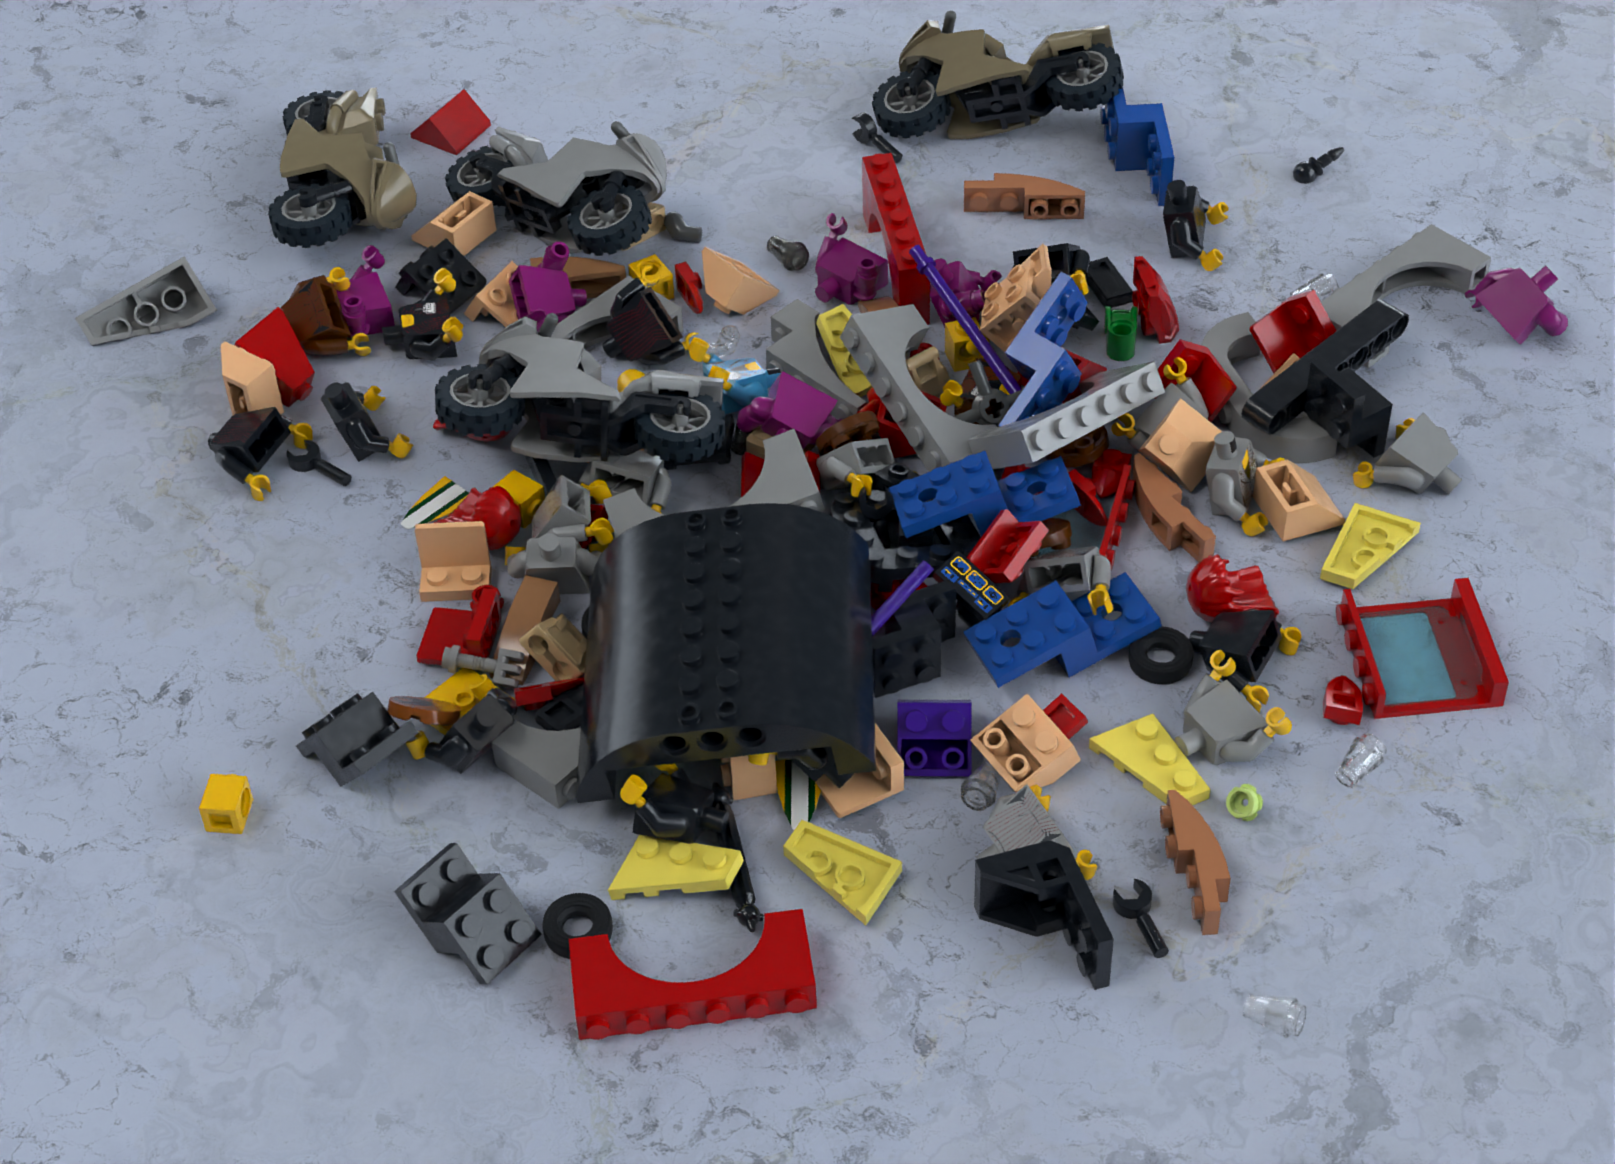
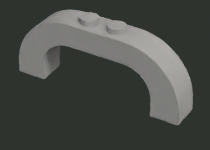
(1298, 440)

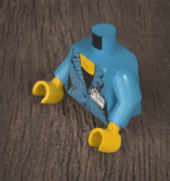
(742, 377)

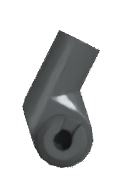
(679, 230)

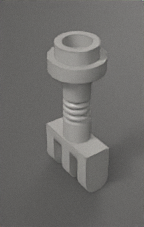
(453, 659)

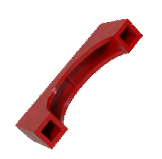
(889, 211)
(620, 1001)

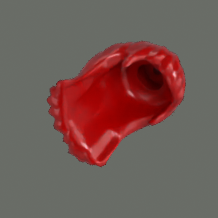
(495, 509)
(1217, 590)

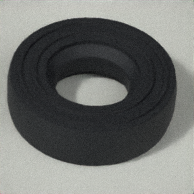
(1161, 672)
(571, 906)

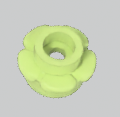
(1235, 802)

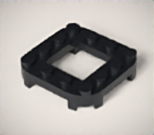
(902, 561)

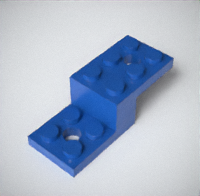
(1139, 141)
(1039, 353)
(973, 488)
(1060, 628)

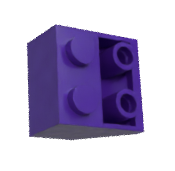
(935, 737)

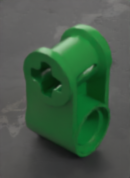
(1120, 332)

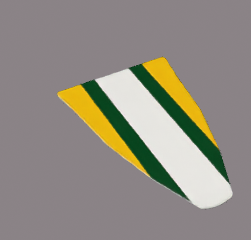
(435, 503)
(796, 792)

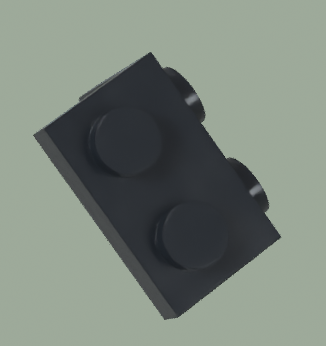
(447, 256)

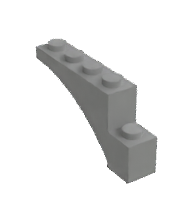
(799, 355)

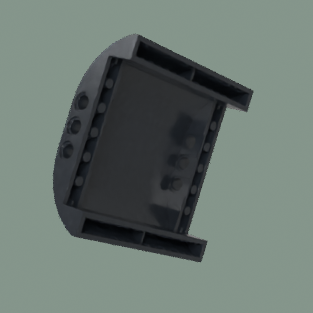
(728, 643)

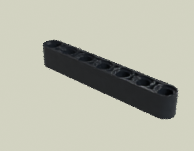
(1348, 347)

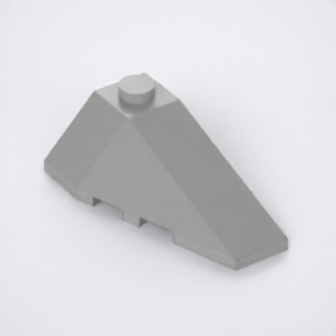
(155, 304)

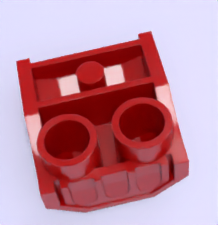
(1153, 303)

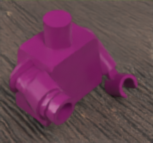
(847, 269)
(965, 287)
(546, 288)
(365, 301)
(1520, 301)
(789, 407)

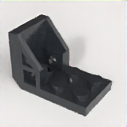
(1022, 881)

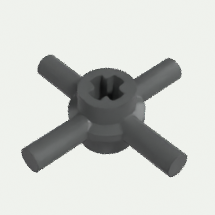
(981, 401)

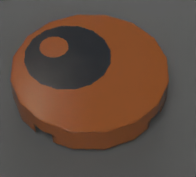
(424, 709)

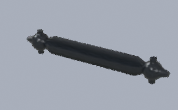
(741, 887)

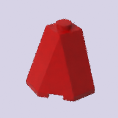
(277, 343)

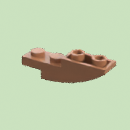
(1024, 193)
(1162, 510)
(1197, 855)

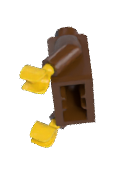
(318, 316)
(964, 394)

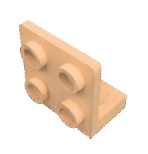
(495, 299)
(1009, 305)
(452, 560)
(867, 787)

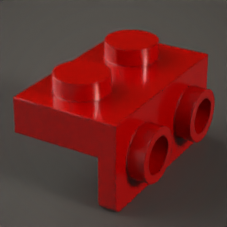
(1007, 547)

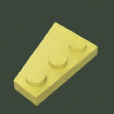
(831, 327)
(1365, 544)
(1152, 757)
(669, 864)
(843, 868)

